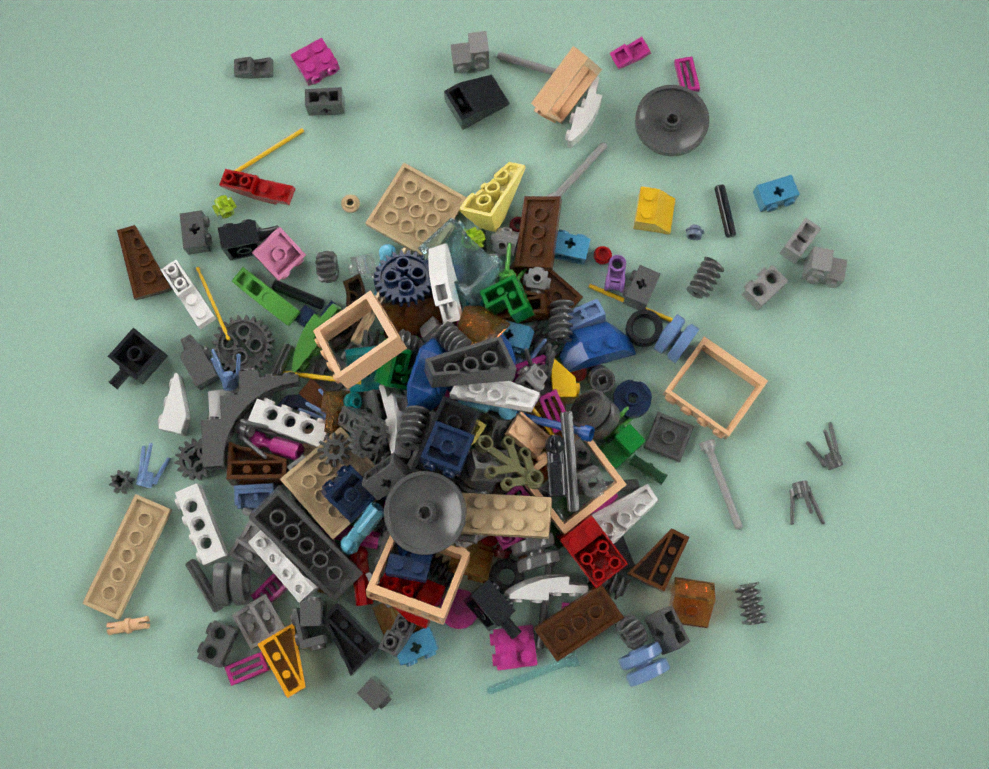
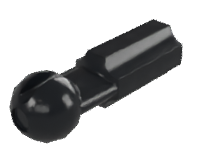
(556, 465)

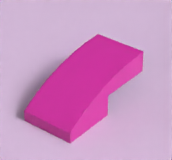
(631, 53)

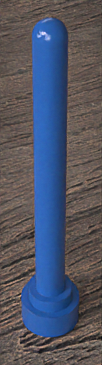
(585, 432)

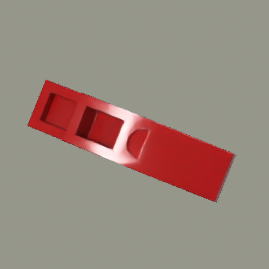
(256, 188)

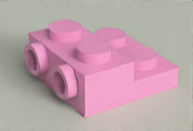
(279, 254)

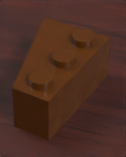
(540, 307)
(250, 468)
(660, 562)

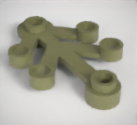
(511, 463)

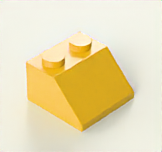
(654, 211)
(564, 383)

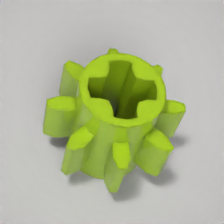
(224, 206)
(477, 236)

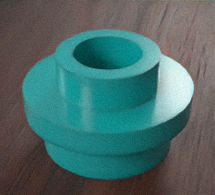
(353, 396)

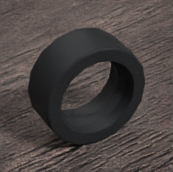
(644, 314)

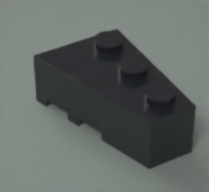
(352, 639)

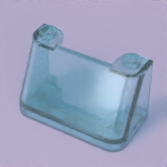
(471, 264)

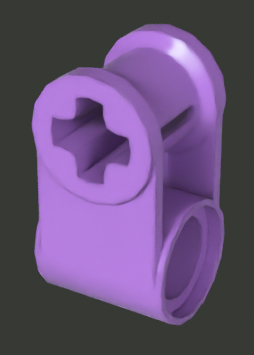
(615, 277)

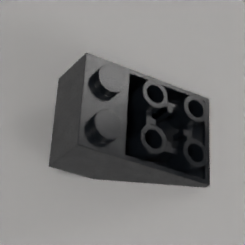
(475, 100)

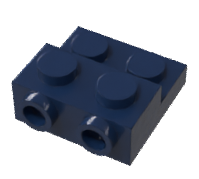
(447, 449)
(347, 493)

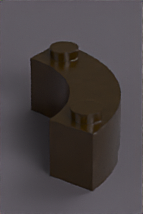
(354, 290)

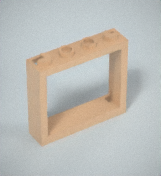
(566, 86)
(374, 358)
(732, 364)
(594, 503)
(412, 605)

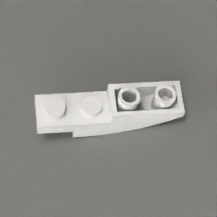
(584, 116)
(442, 283)
(188, 294)
(394, 407)
(538, 588)

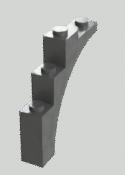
(234, 406)

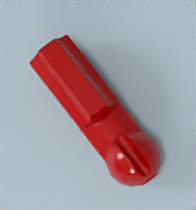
(360, 558)

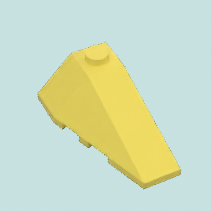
(491, 203)

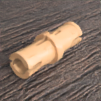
(128, 625)

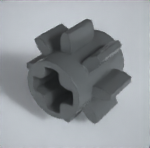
(117, 479)

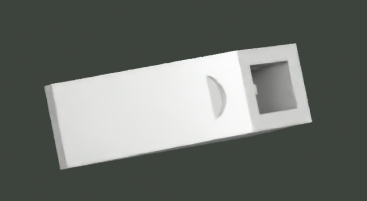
(176, 411)

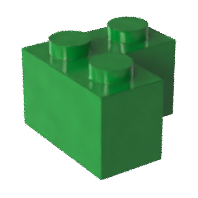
(508, 294)
(395, 372)
(625, 443)

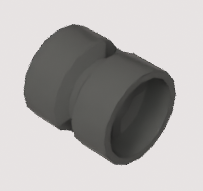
(601, 378)

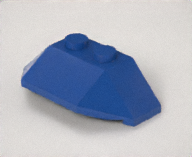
(595, 346)
(418, 387)

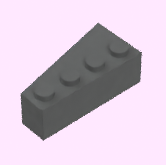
(472, 364)

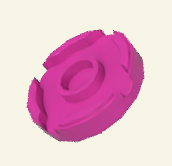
(459, 614)

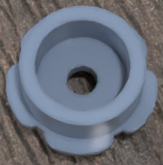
(694, 232)

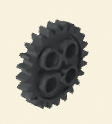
(256, 334)

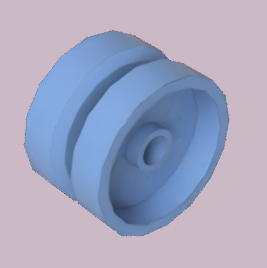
(675, 338)
(643, 661)

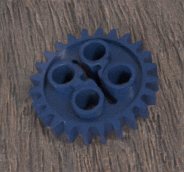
(403, 278)

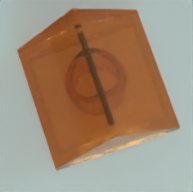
(481, 324)

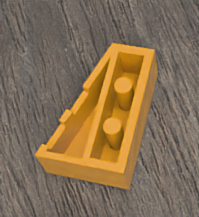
(284, 660)

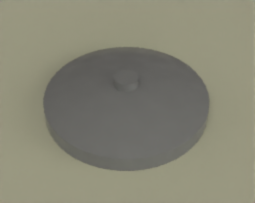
(671, 120)
(425, 512)

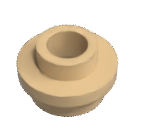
(350, 208)

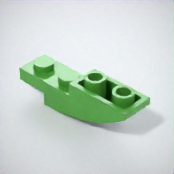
(265, 296)
(306, 345)

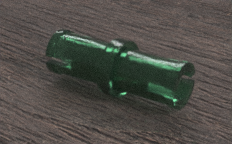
(648, 469)

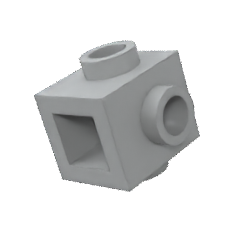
(502, 238)
(536, 286)
(532, 377)

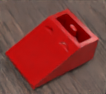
(593, 551)
(425, 592)

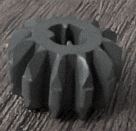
(327, 266)
(332, 456)
(631, 632)

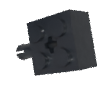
(242, 238)
(126, 358)
(492, 608)

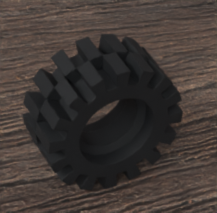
(498, 567)

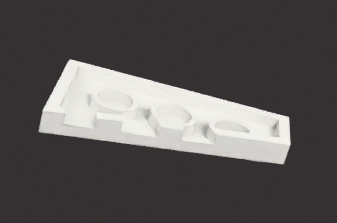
(499, 394)
(625, 512)

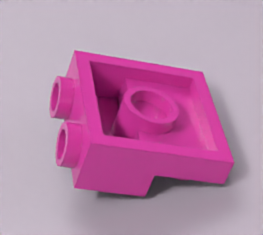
(315, 62)
(516, 651)

